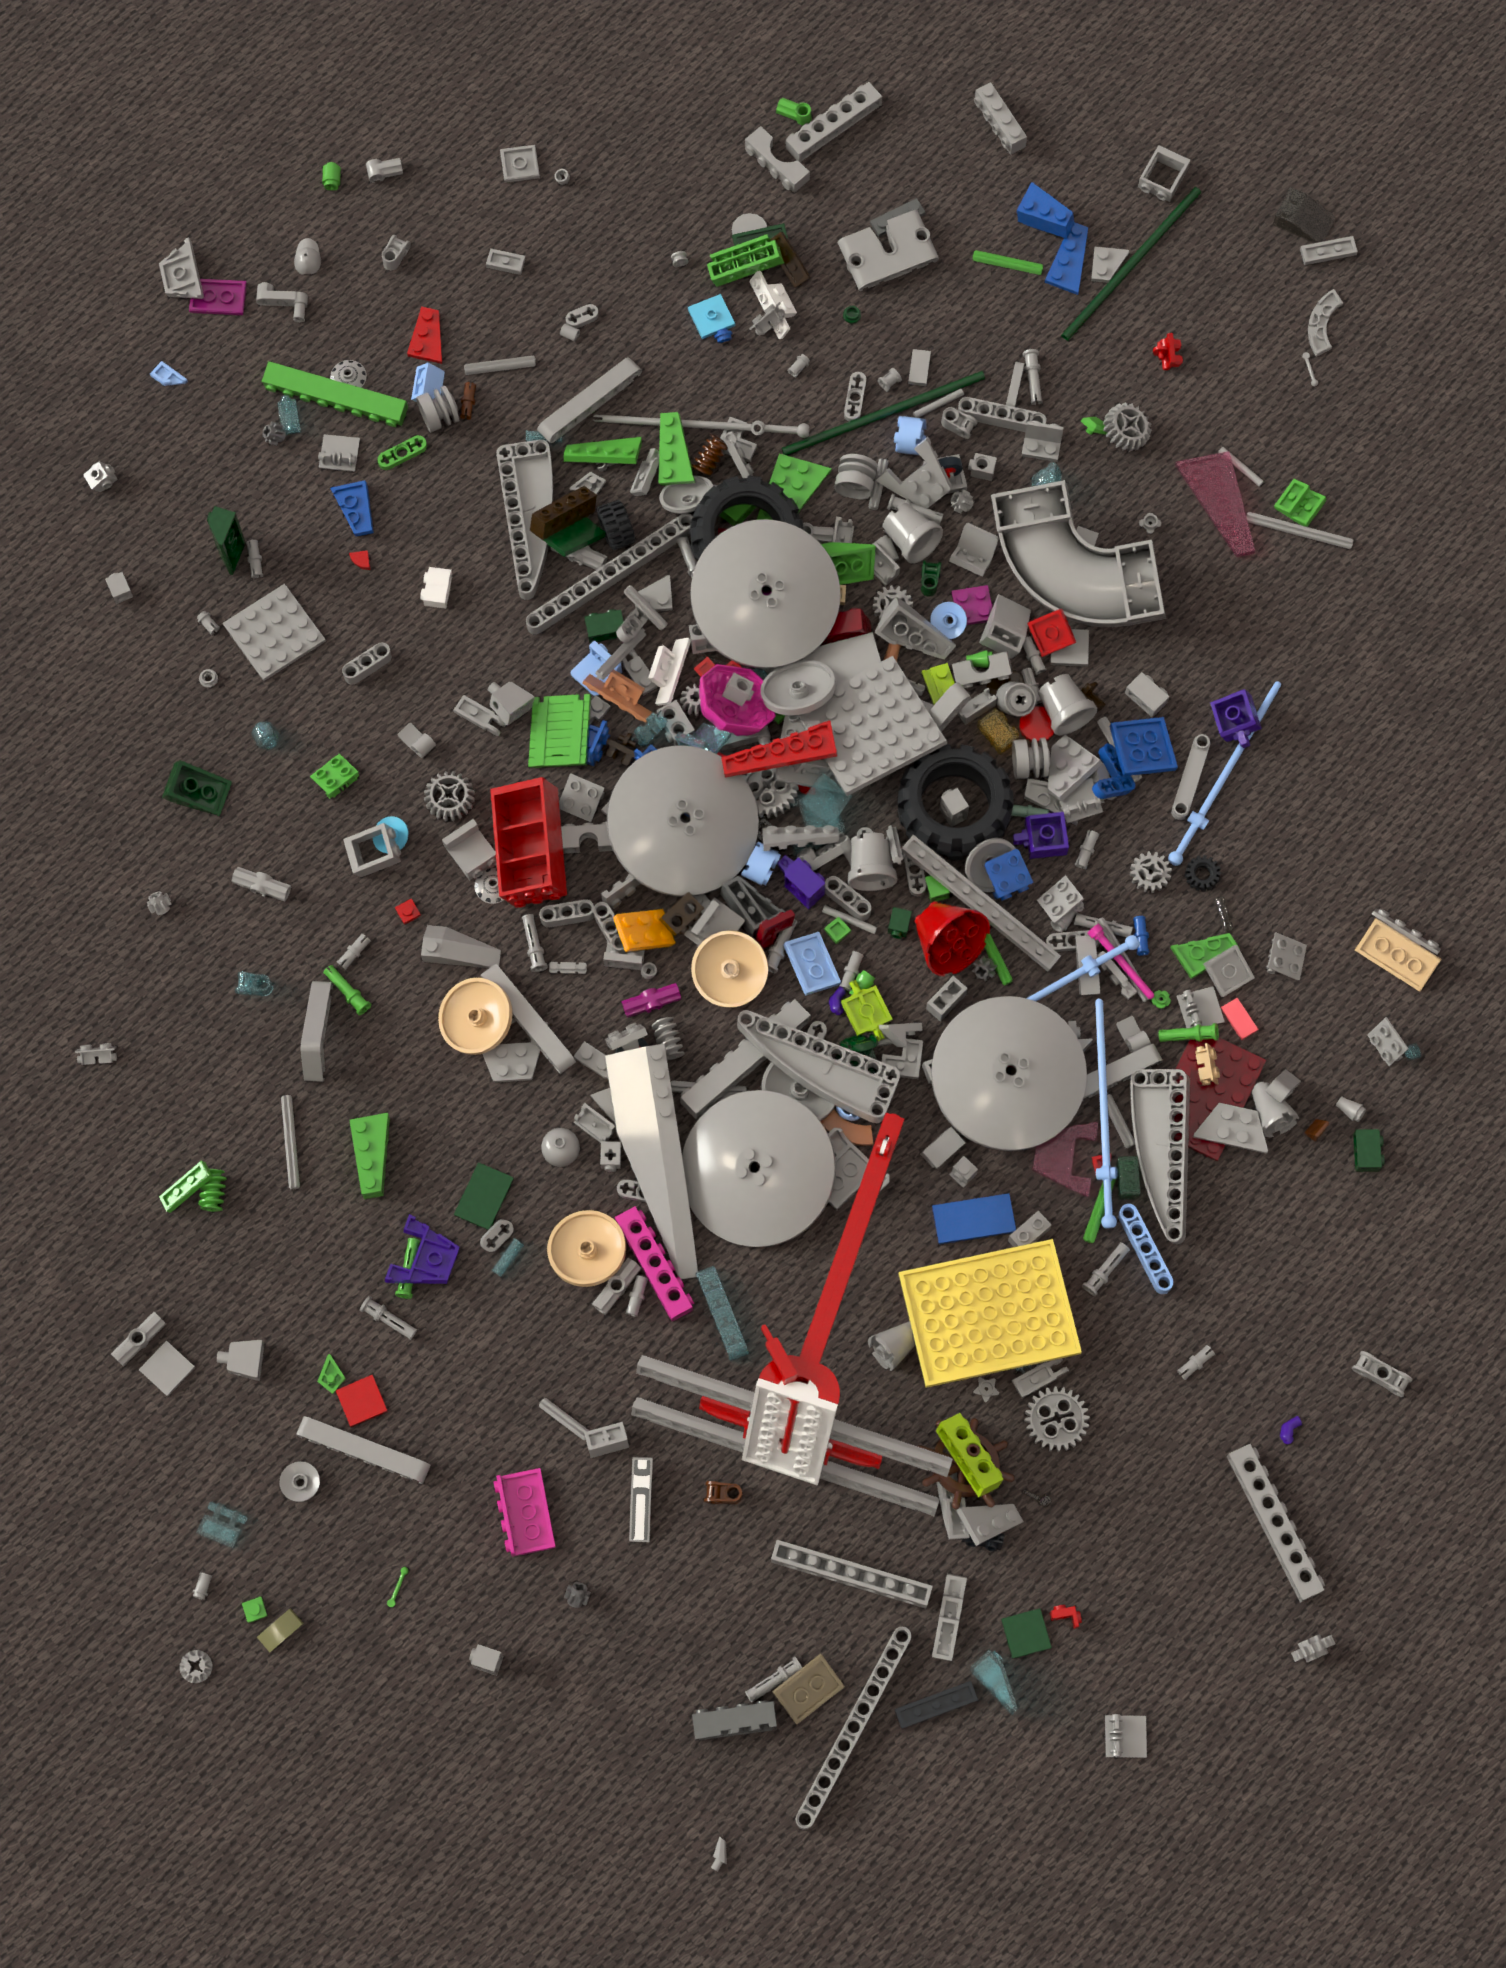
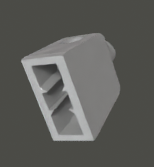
(510, 701)
(243, 1358)

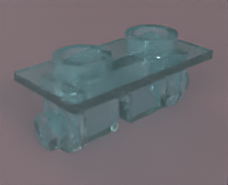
(289, 415)
(655, 723)

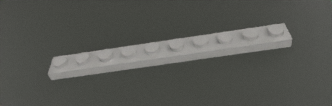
(979, 901)

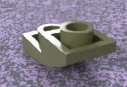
(280, 1630)

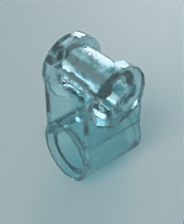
(249, 984)

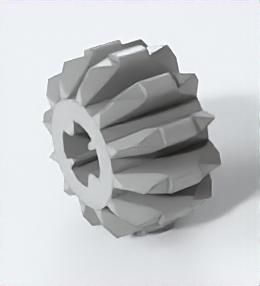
(688, 700)

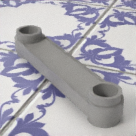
(1190, 777)

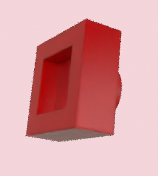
(407, 911)

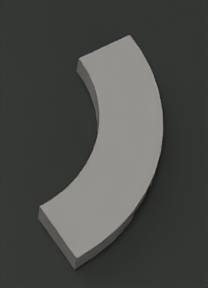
(1318, 322)

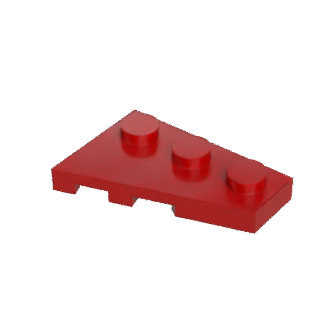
(426, 337)

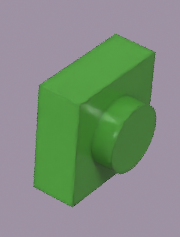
(837, 930)
(254, 1609)

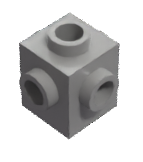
(100, 476)

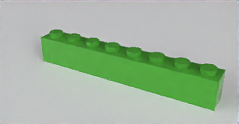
(335, 393)

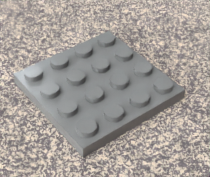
(274, 632)

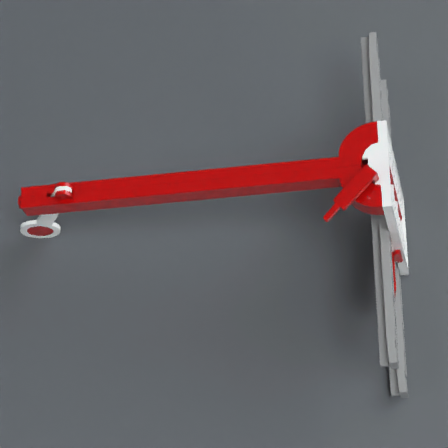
(796, 1398)

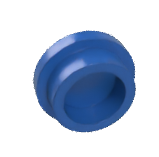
(723, 335)

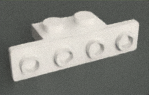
(773, 295)
(667, 669)

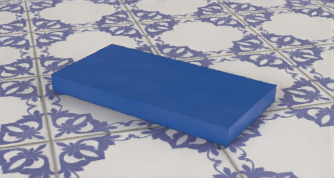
(974, 1218)

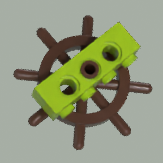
(972, 1458)

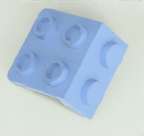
(591, 663)

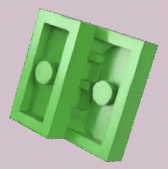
(1300, 503)

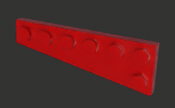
(798, 748)

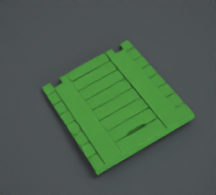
(559, 731)

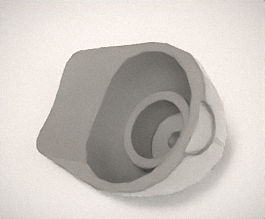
(307, 264)

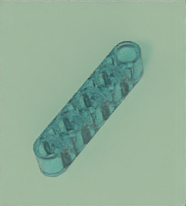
(722, 1313)

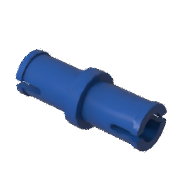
(1141, 934)

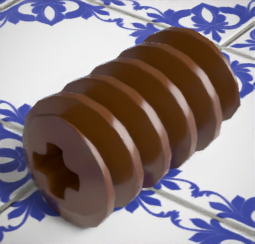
(710, 455)

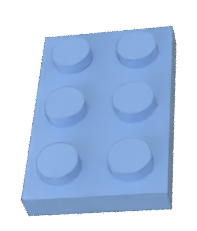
(812, 963)

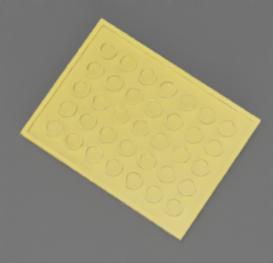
(989, 1313)

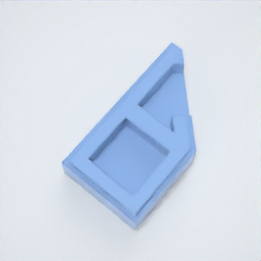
(167, 375)

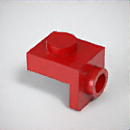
(1062, 1612)

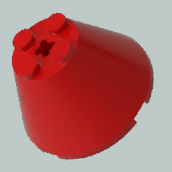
(951, 937)

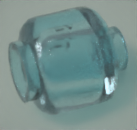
(265, 735)

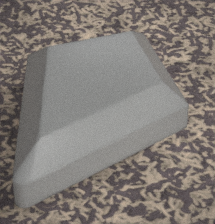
(591, 481)

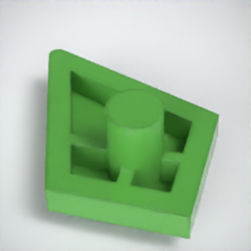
(1094, 425)
(331, 1376)

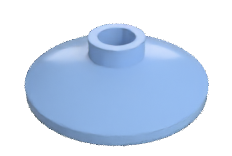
(940, 617)

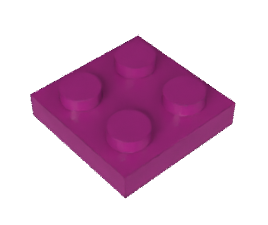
(975, 603)

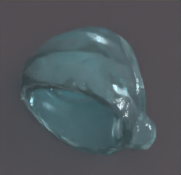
(1047, 475)

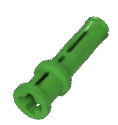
(352, 995)
(1198, 1033)
(405, 1289)

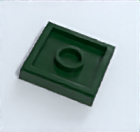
(1026, 1633)

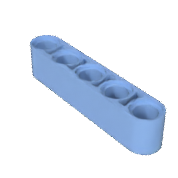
(1145, 1239)

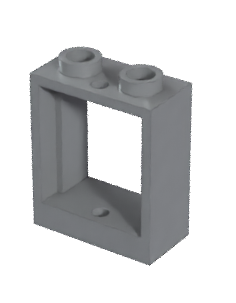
(1170, 159)
(354, 853)

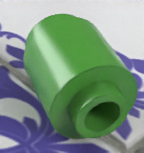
(331, 176)

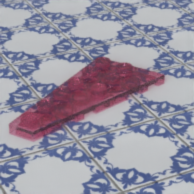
(1217, 490)

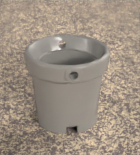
(912, 533)
(1066, 705)
(871, 863)

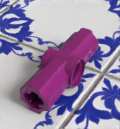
(651, 999)

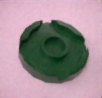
(860, 1043)

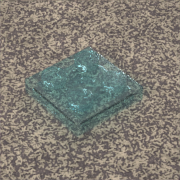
(825, 799)

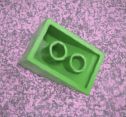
(852, 561)

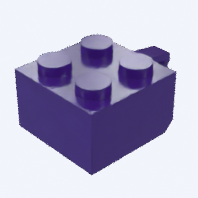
(1236, 717)
(1044, 835)
(802, 881)

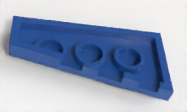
(1068, 263)

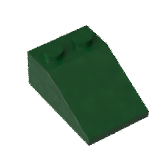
(196, 788)

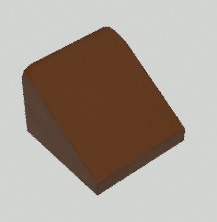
(1316, 1129)

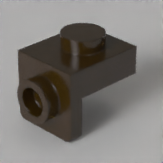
(1088, 690)

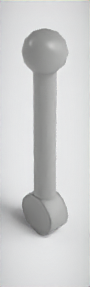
(1314, 382)

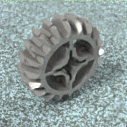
(1131, 437)
(439, 807)

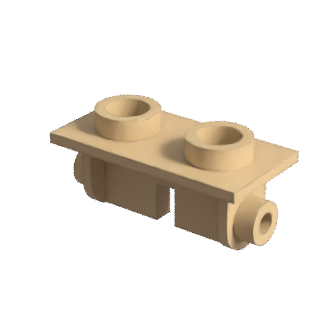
(1210, 1071)

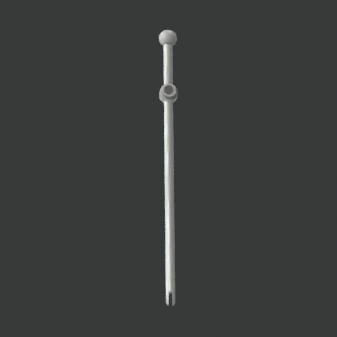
(802, 429)

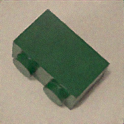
(603, 625)
(1368, 1150)

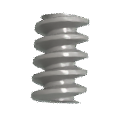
(665, 1035)

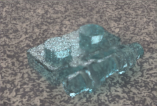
(220, 1531)

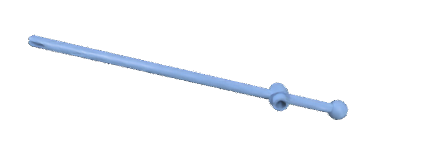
(1197, 819)
(1089, 966)
(1106, 1172)

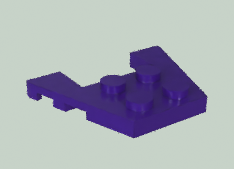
(432, 1261)

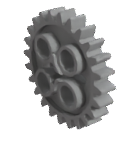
(769, 790)
(1050, 1402)

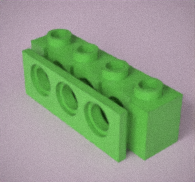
(744, 260)

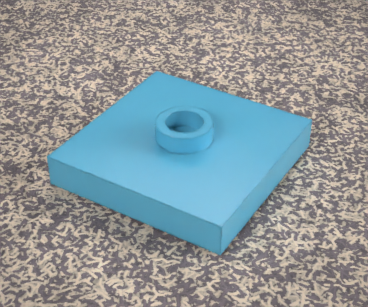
(711, 316)

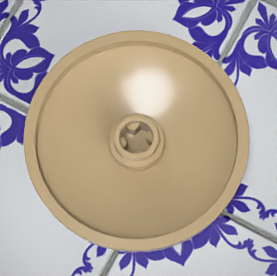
(729, 968)
(475, 1016)
(586, 1248)

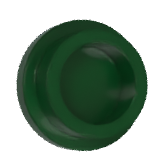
(852, 314)

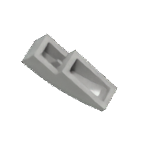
(1084, 947)

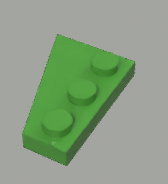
(1195, 953)

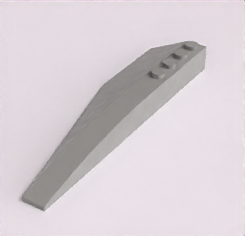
(651, 1141)

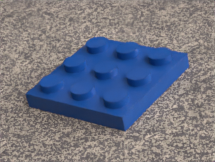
(1143, 746)

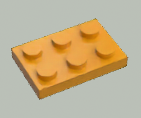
(643, 930)

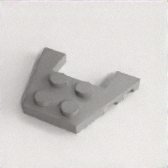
(925, 484)
(512, 1061)

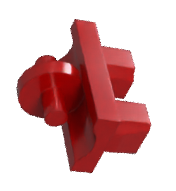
(1166, 352)

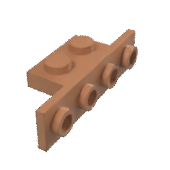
(621, 692)

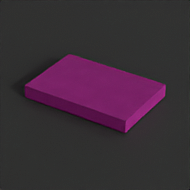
(220, 297)

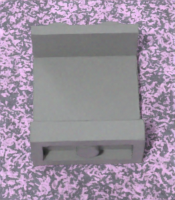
(470, 850)

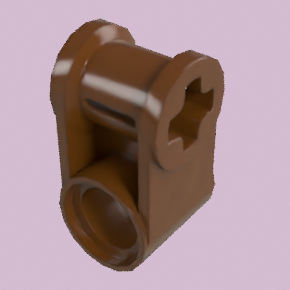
(721, 1493)

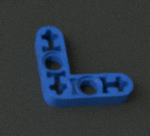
(1110, 759)

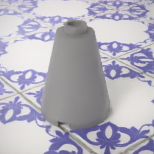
(1272, 1114)
(892, 1345)

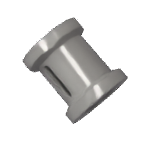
(889, 379)

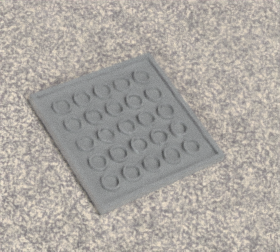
(875, 726)

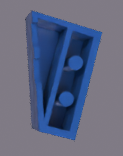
(1045, 212)

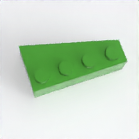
(370, 1147)

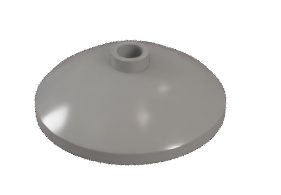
(684, 497)
(975, 862)

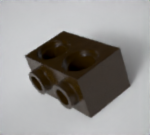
(678, 910)

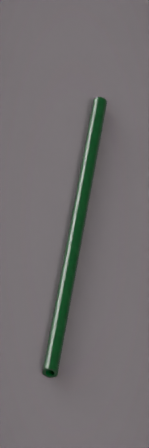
(1132, 262)
(883, 413)

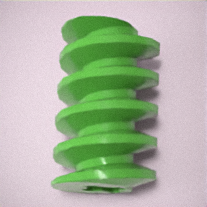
(212, 1191)

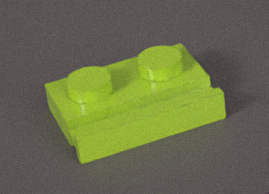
(938, 681)

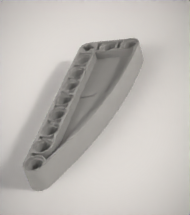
(532, 491)
(831, 1079)
(1154, 1132)

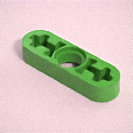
(404, 445)

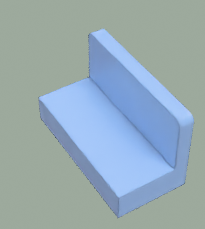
(426, 380)

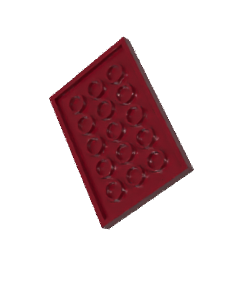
(1238, 1075)

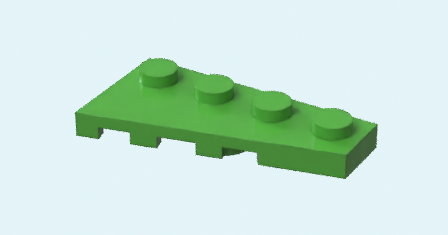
(610, 451)
(673, 452)

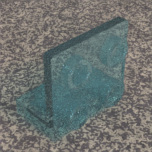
(705, 737)

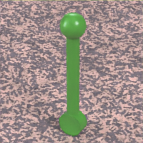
(391, 1602)

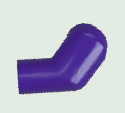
(835, 1003)
(1287, 1429)

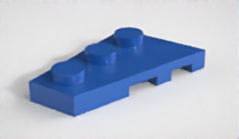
(355, 504)

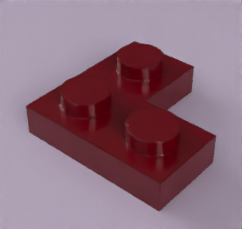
(769, 928)

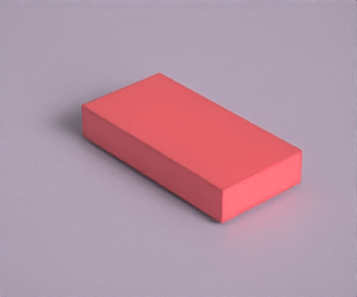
(1239, 1019)

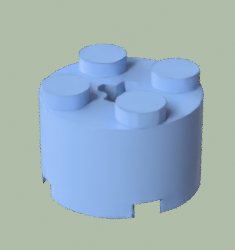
(909, 434)
(759, 864)

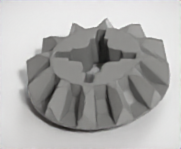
(205, 1665)

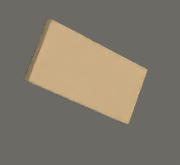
(1398, 954)

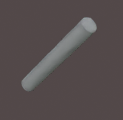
(938, 403)
(1244, 469)
(849, 919)

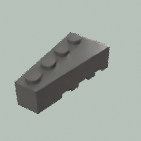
(734, 1721)

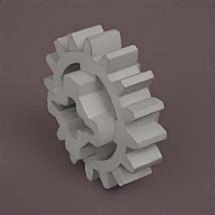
(887, 597)
(1159, 874)
(1313, 1648)

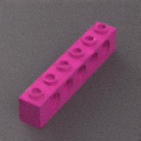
(676, 1308)

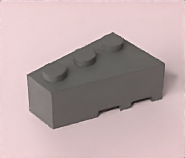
(748, 904)

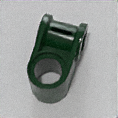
(930, 575)

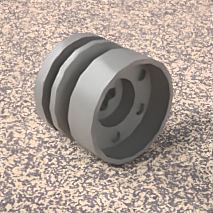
(438, 408)
(855, 476)
(1030, 758)

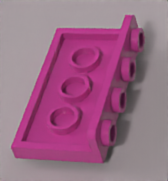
(524, 1512)

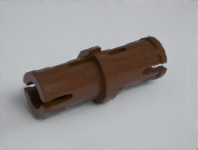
(468, 400)

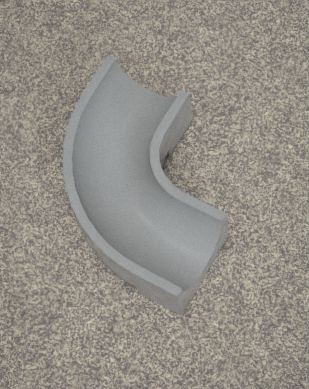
(1068, 573)

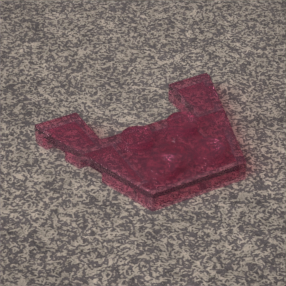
(1055, 1157)

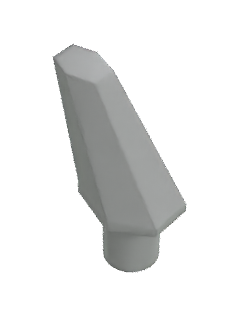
(719, 1854)

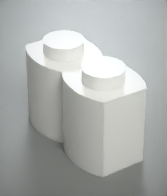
(437, 587)

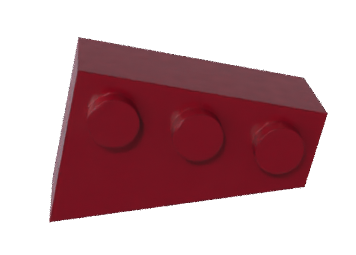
(849, 625)

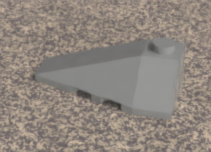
(906, 627)
(454, 948)

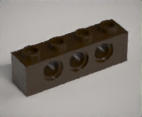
(563, 512)

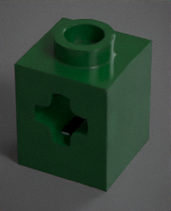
(899, 923)

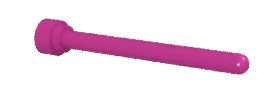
(1098, 934)

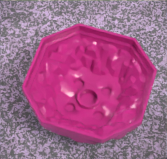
(726, 714)

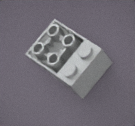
(1006, 627)

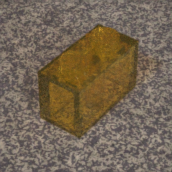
(998, 731)

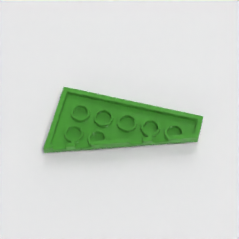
(797, 479)

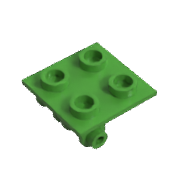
(335, 775)

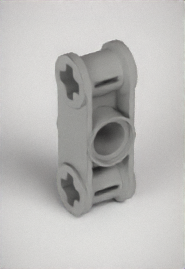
(1393, 1375)

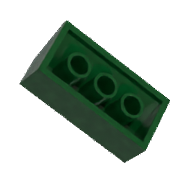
(227, 536)

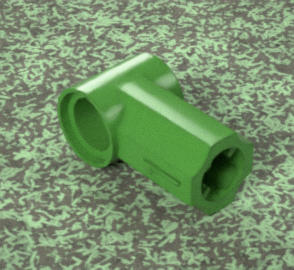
(794, 110)

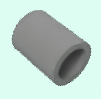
(569, 332)

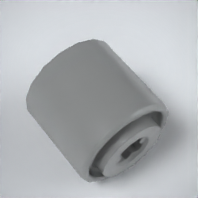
(1007, 698)

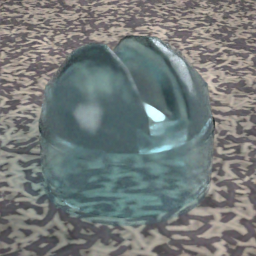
(1413, 1052)

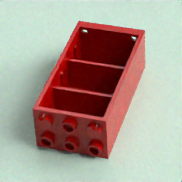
(528, 842)

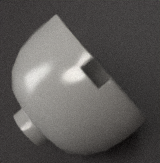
(560, 1147)

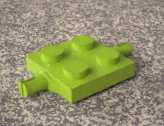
(866, 1010)

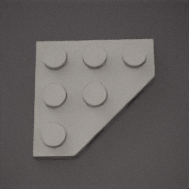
(1069, 767)

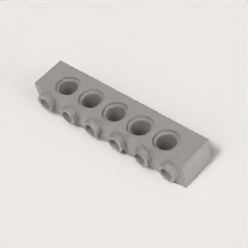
(815, 140)

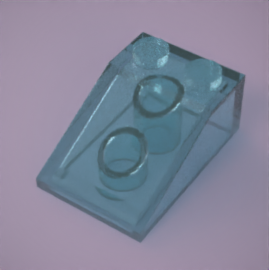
(993, 1677)

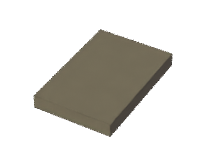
(808, 1689)

